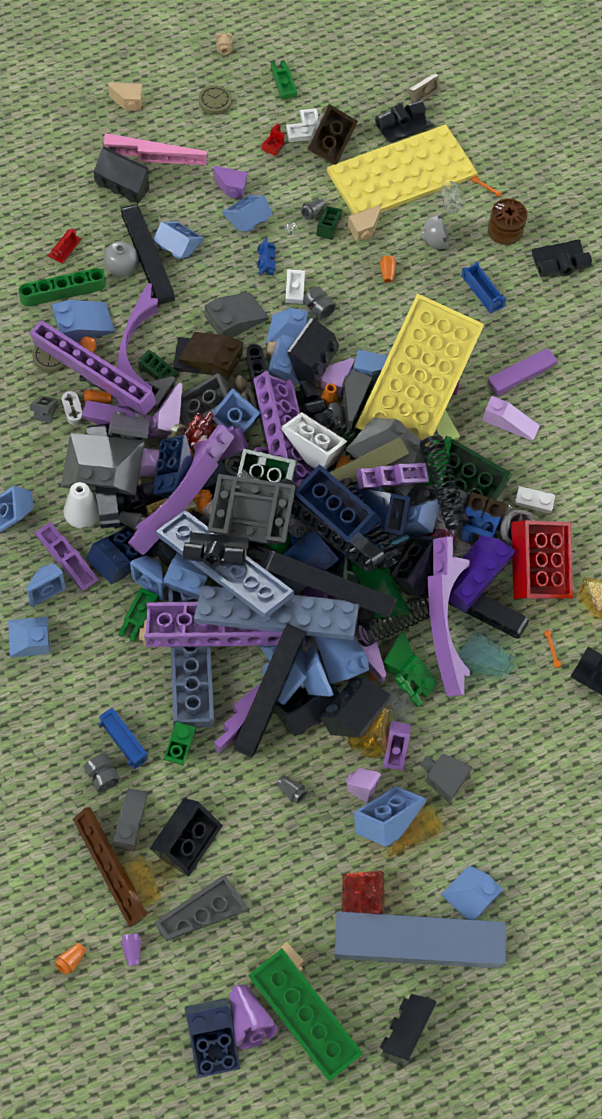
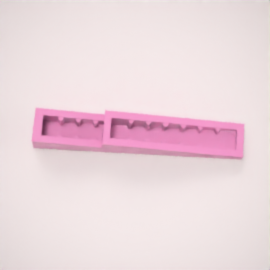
(154, 152)

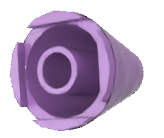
(249, 1018)

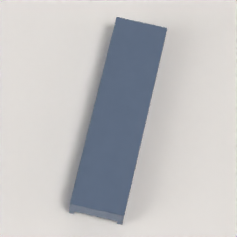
(191, 680)
(420, 940)

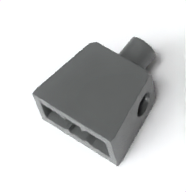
(446, 775)

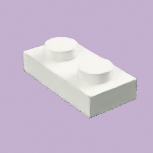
(295, 286)
(535, 499)

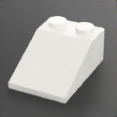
(314, 441)

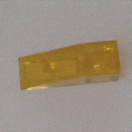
(424, 826)

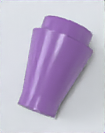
(131, 946)

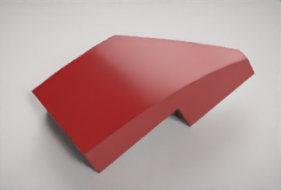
(274, 142)

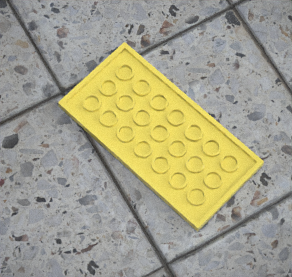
(402, 171)
(422, 367)

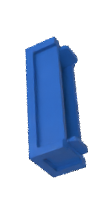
(483, 288)
(123, 738)

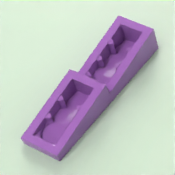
(521, 371)

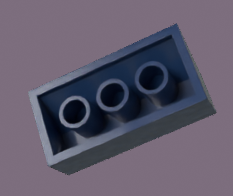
(336, 505)
(311, 551)

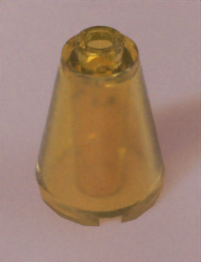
(374, 740)

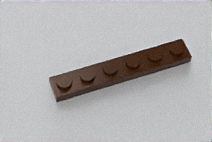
(110, 867)

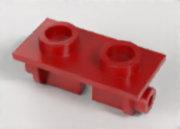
(65, 246)

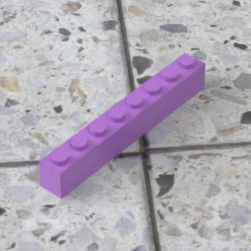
(93, 368)

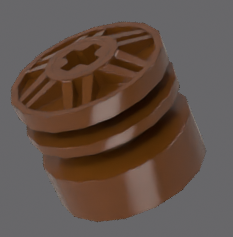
(507, 221)

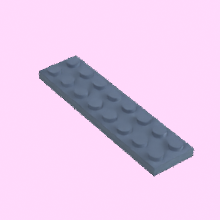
(246, 582)
(312, 614)

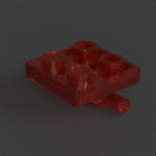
(199, 429)
(363, 892)

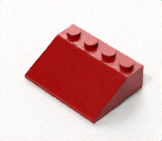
(542, 560)

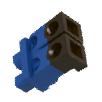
(483, 517)

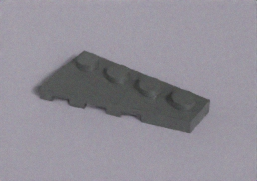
(203, 909)

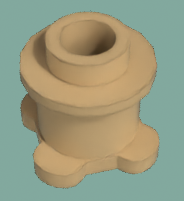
(224, 43)

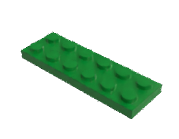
(305, 1014)

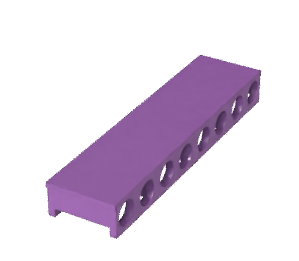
(277, 407)
(174, 626)

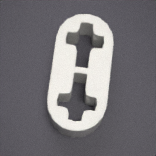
(75, 407)

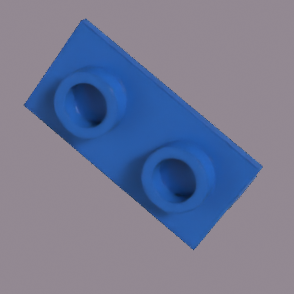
(266, 254)

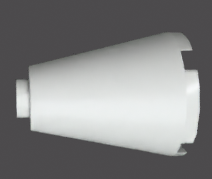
(81, 506)

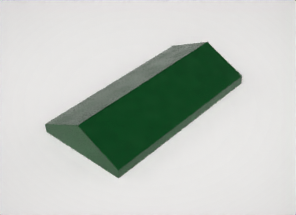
(381, 581)

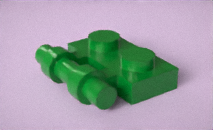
(419, 676)

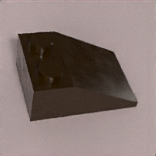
(331, 134)
(213, 353)

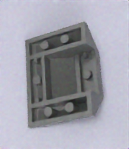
(382, 431)
(103, 462)
(251, 509)

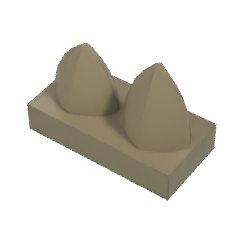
(425, 88)
(241, 385)

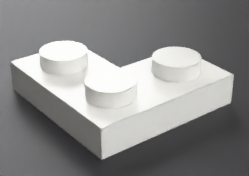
(303, 130)

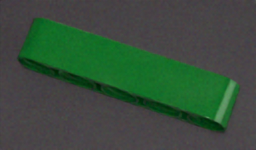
(91, 281)

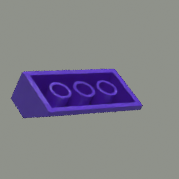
(486, 562)

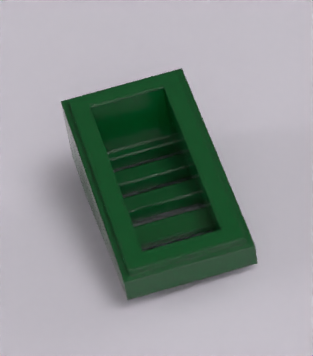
(328, 231)
(155, 359)

